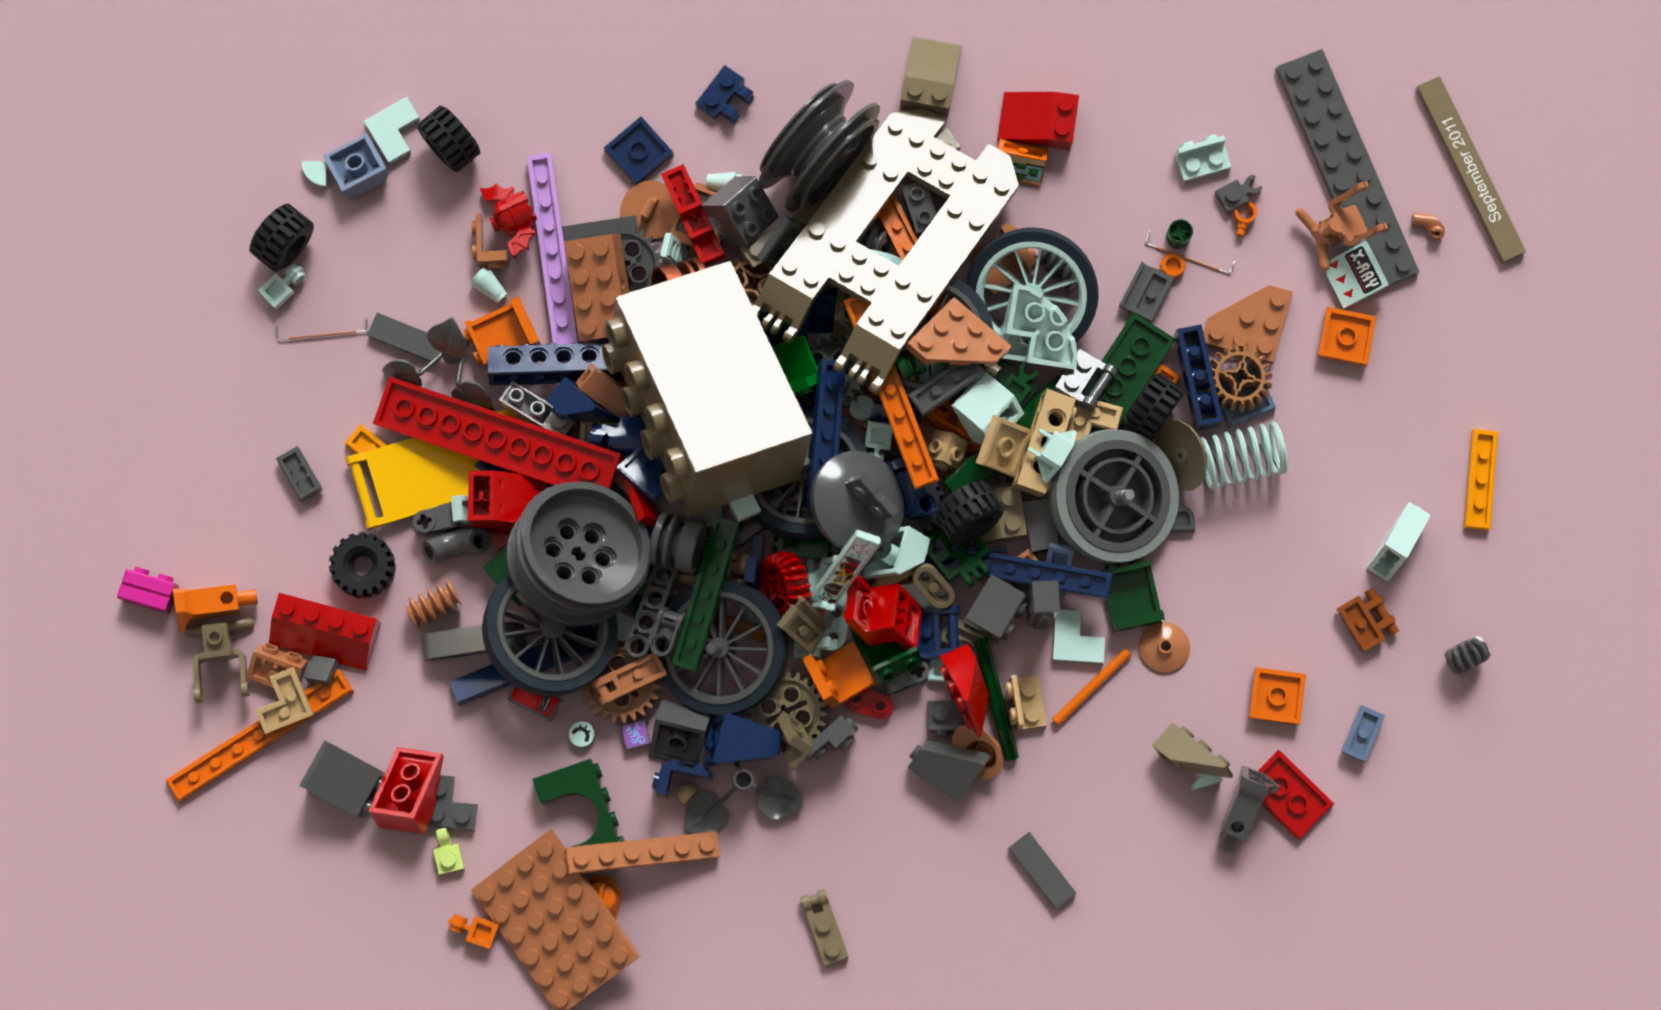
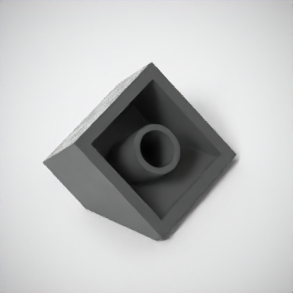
(679, 733)

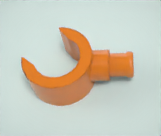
(1242, 223)

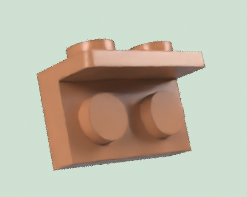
(270, 660)

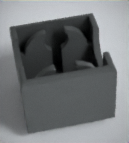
(741, 210)
(995, 609)

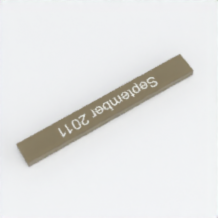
(1470, 169)

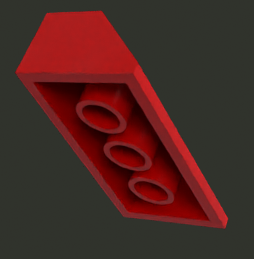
(323, 631)

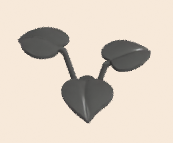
(451, 344)
(776, 801)

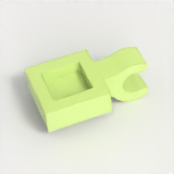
(448, 856)

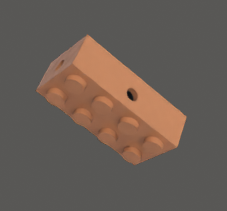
(596, 280)

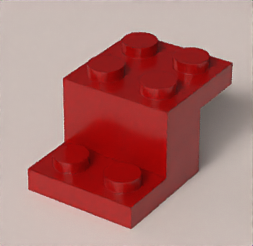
(883, 614)

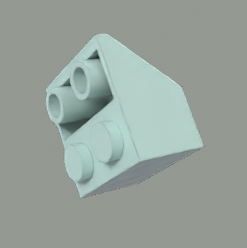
(981, 402)

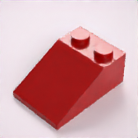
(1039, 118)
(408, 791)

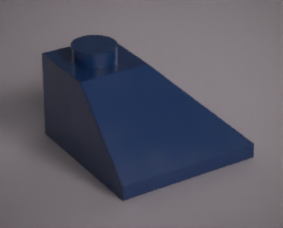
(577, 406)

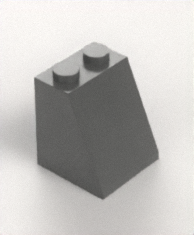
(342, 779)

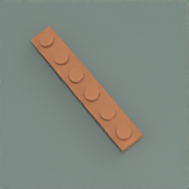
(642, 853)

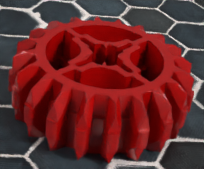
(784, 580)

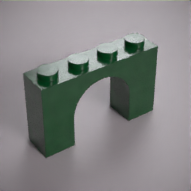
(584, 781)

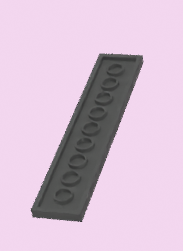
(1343, 157)

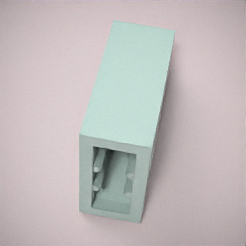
(1398, 542)

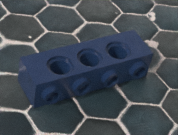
(1195, 369)

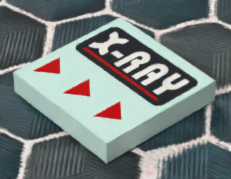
(1356, 275)

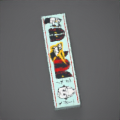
(846, 567)

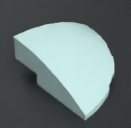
(1037, 330)

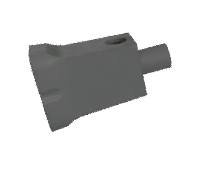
(1244, 806)

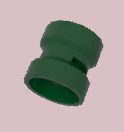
(1181, 229)
(905, 368)

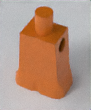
(210, 603)

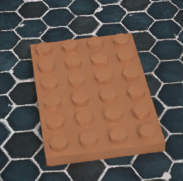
(555, 923)

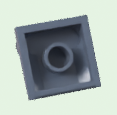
(357, 166)

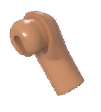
(1430, 223)

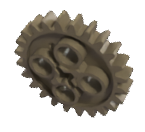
(779, 696)

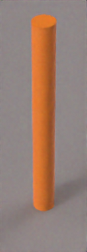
(1091, 687)

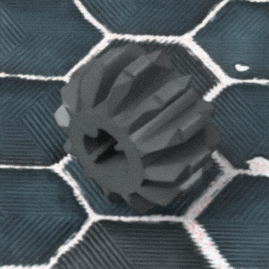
(1467, 654)

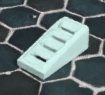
(673, 250)

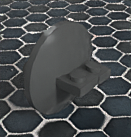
(856, 494)

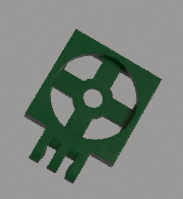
(968, 565)

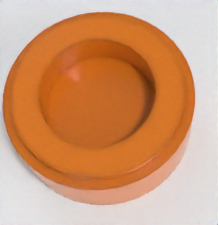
(1173, 265)

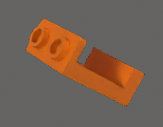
(501, 327)

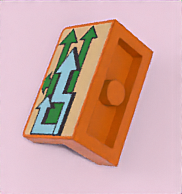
(1026, 160)

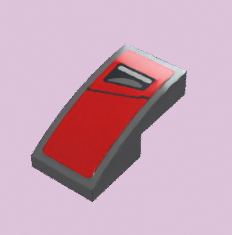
(540, 705)

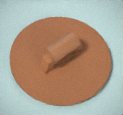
(652, 208)

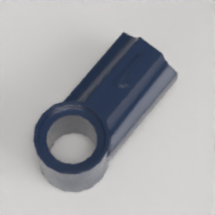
(917, 502)

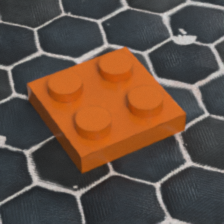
(1346, 336)
(1277, 696)

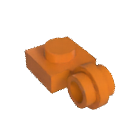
(480, 931)

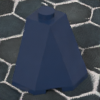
(740, 741)

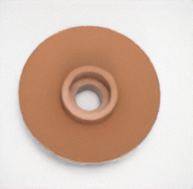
(1162, 660)

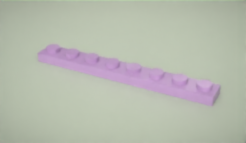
(552, 249)

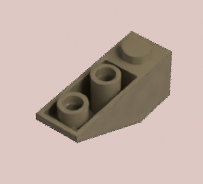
(1186, 754)

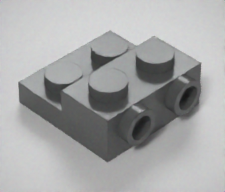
(837, 735)

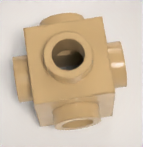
(947, 450)

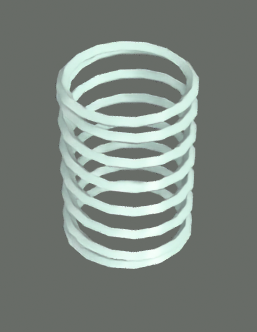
(1268, 445)

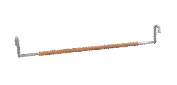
(1189, 259)
(319, 335)

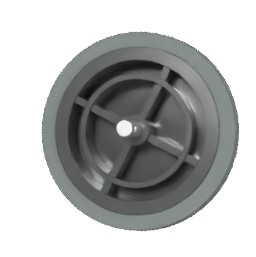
(1114, 496)

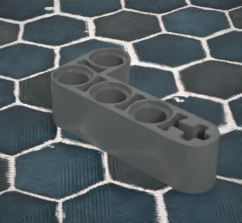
(465, 642)

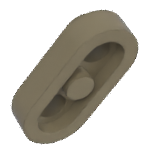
(932, 584)

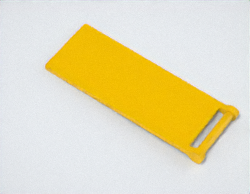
(411, 478)

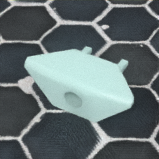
(1053, 452)

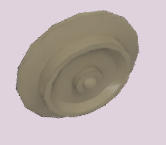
(1184, 452)

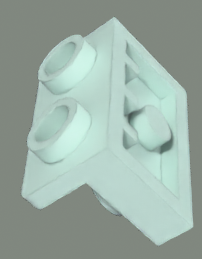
(1202, 158)

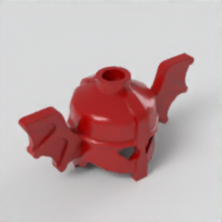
(511, 216)

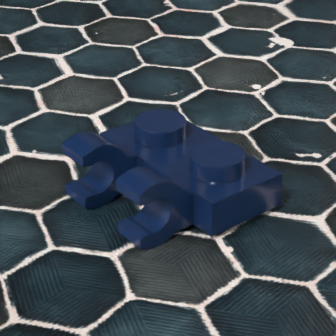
(721, 91)

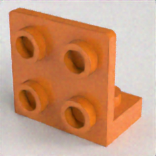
(840, 674)

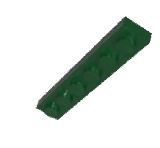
(706, 594)

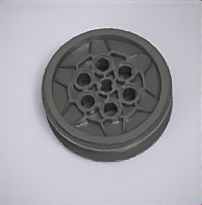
(578, 512)

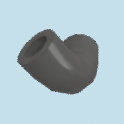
(455, 543)

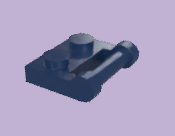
(930, 633)

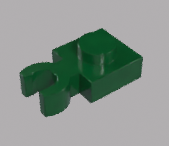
(1018, 385)

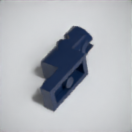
(619, 439)

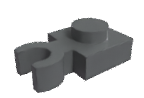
(1235, 195)

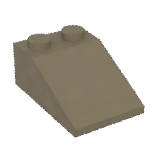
(930, 76)
(1012, 523)

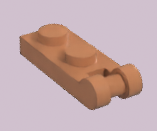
(629, 678)

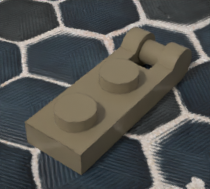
(824, 928)

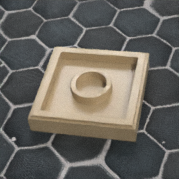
(1003, 446)

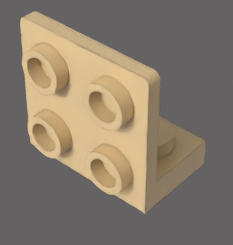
(1026, 701)

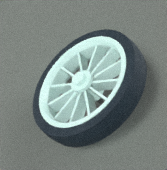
(1043, 240)

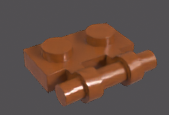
(1361, 623)

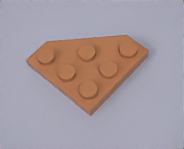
(1251, 322)
(957, 338)

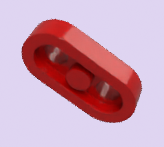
(867, 705)

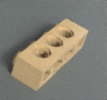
(1049, 404)

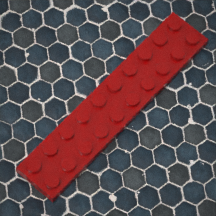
(493, 436)

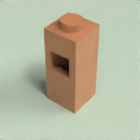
(602, 389)

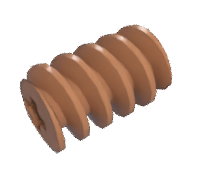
(433, 604)

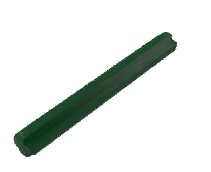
(996, 699)

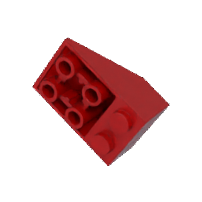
(499, 497)
(966, 686)

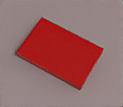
(1298, 801)

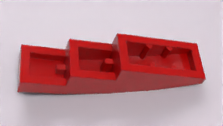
(692, 215)

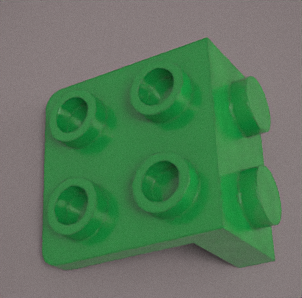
(797, 364)

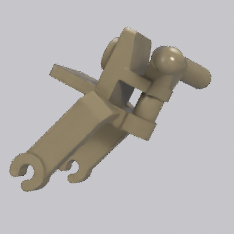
(218, 648)

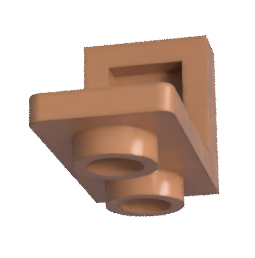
(492, 259)

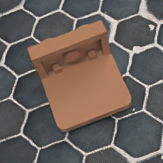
(1009, 262)

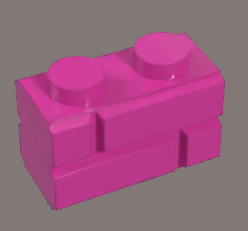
(147, 590)

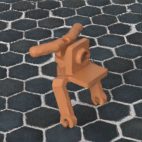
(1341, 226)

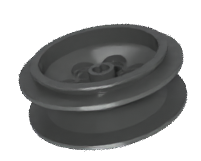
(818, 145)

